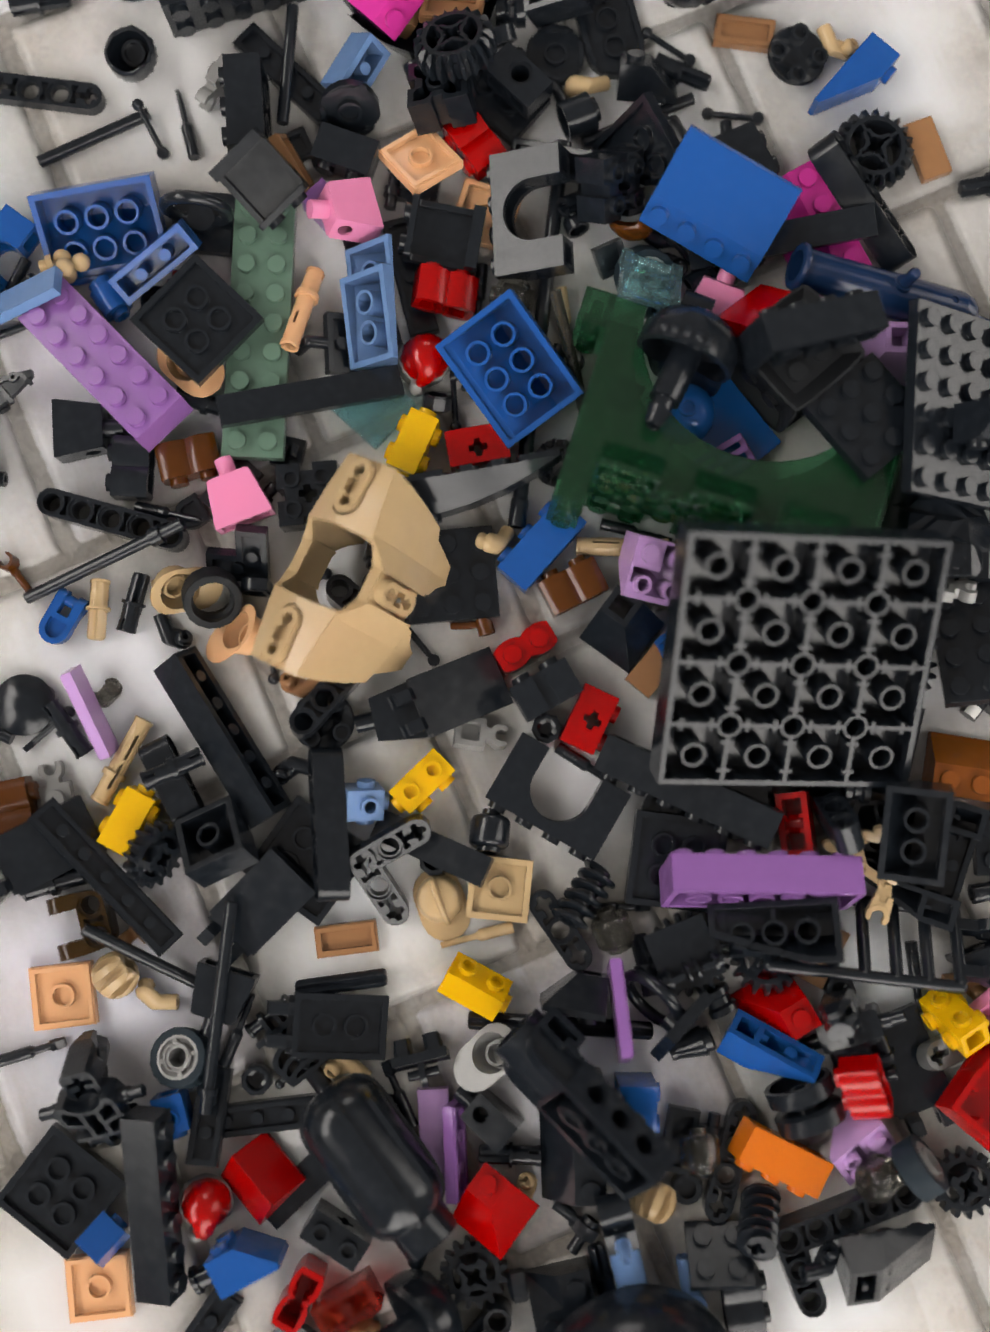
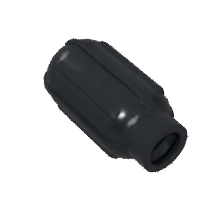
(377, 1164)

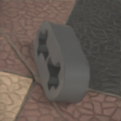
(945, 1058)

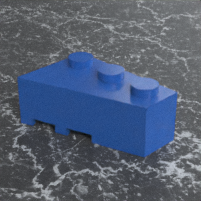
(641, 1093)

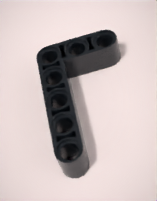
(338, 691)
(832, 1228)

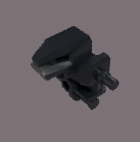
(853, 1030)
(90, 1097)

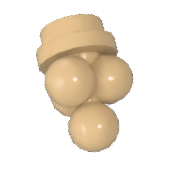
(66, 263)

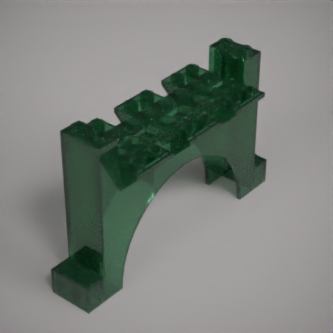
(671, 473)

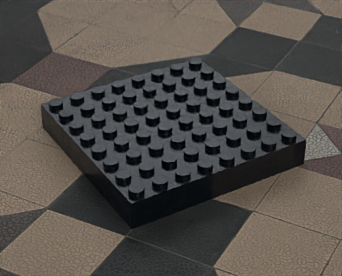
(796, 654)

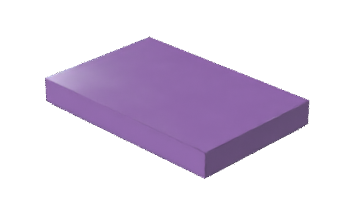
(620, 1011)

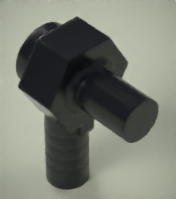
(584, 1227)

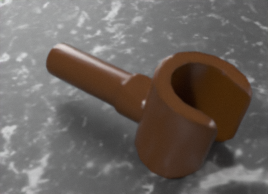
(12, 567)
(483, 625)

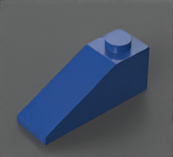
(859, 75)
(768, 1050)

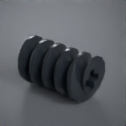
(583, 895)
(758, 1222)

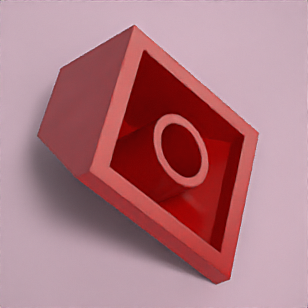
(787, 1012)
(494, 1210)

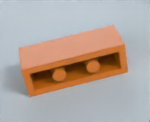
(779, 1158)

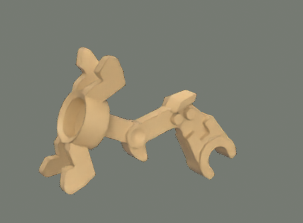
(881, 898)

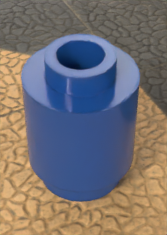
(108, 300)

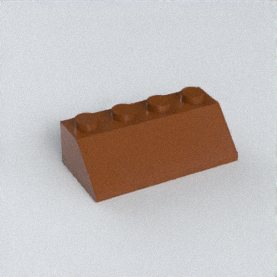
(959, 762)

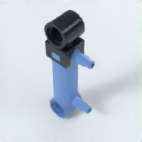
(621, 1240)

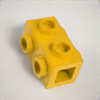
(416, 435)
(421, 781)
(132, 810)
(476, 987)
(955, 1021)

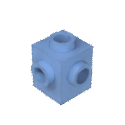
(365, 801)

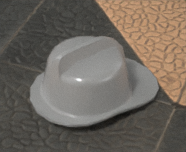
(476, 1063)

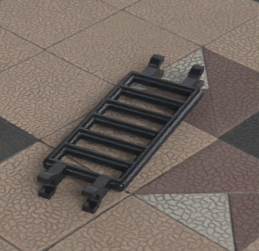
(961, 971)

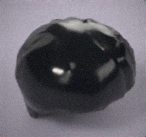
(130, 53)

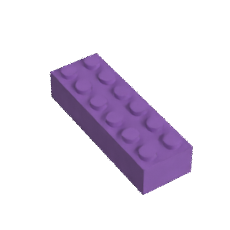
(107, 366)
(718, 877)

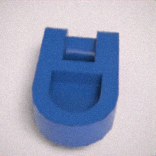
(56, 627)

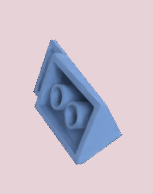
(370, 305)

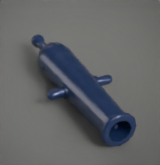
(839, 275)

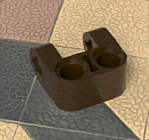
(103, 917)

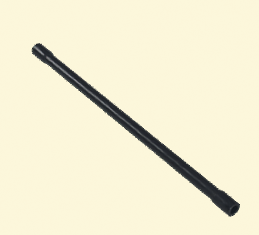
(519, 501)

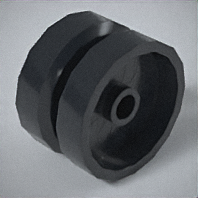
(805, 1107)

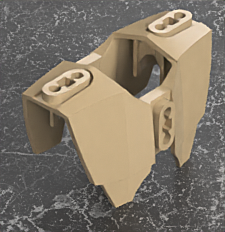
(370, 633)

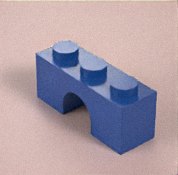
(16, 235)

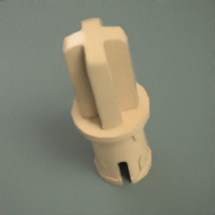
(98, 609)

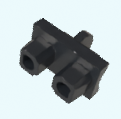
(406, 1059)

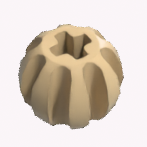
(115, 975)
(655, 1204)

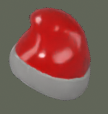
(421, 363)
(205, 1205)

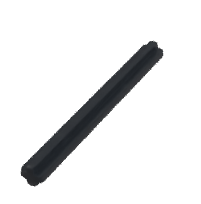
(640, 1029)

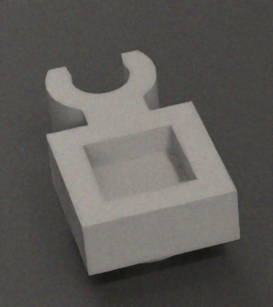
(212, 90)
(962, 590)
(477, 734)
(55, 786)

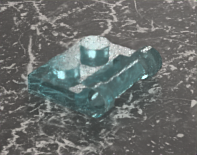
(648, 280)

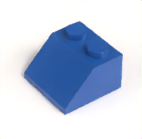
(243, 1259)

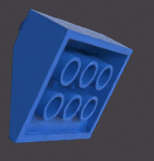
(719, 204)
(100, 218)
(510, 368)

